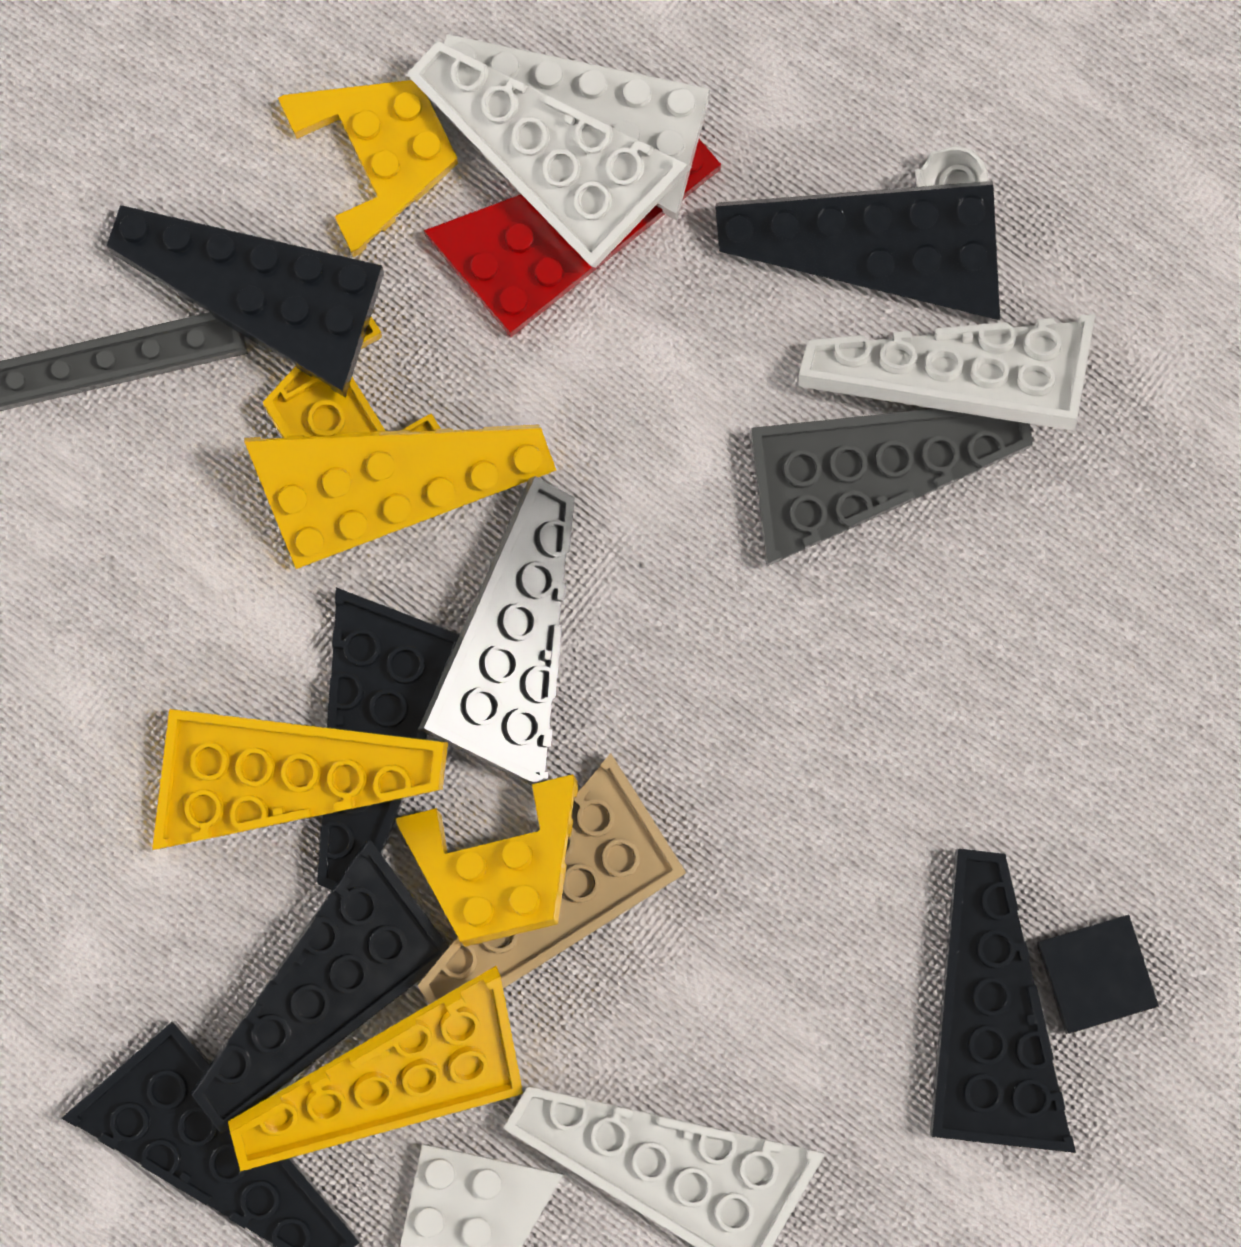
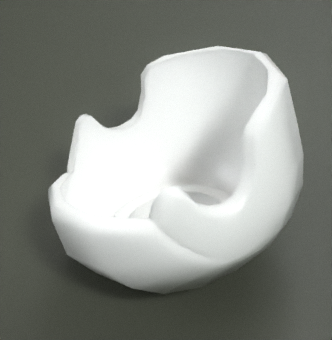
(951, 166)

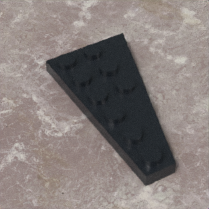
(900, 241)
(273, 292)
(379, 685)
(342, 970)
(993, 1040)
(155, 1120)

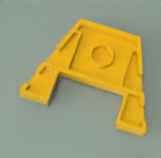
(394, 141)
(313, 409)
(503, 883)

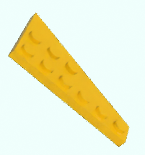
(371, 484)
(258, 773)
(419, 1069)

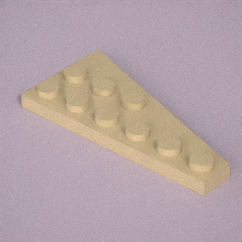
(611, 866)

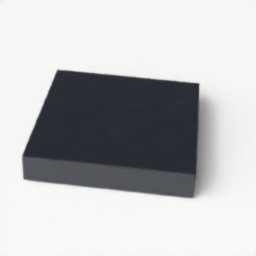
(1097, 974)

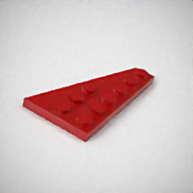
(521, 261)

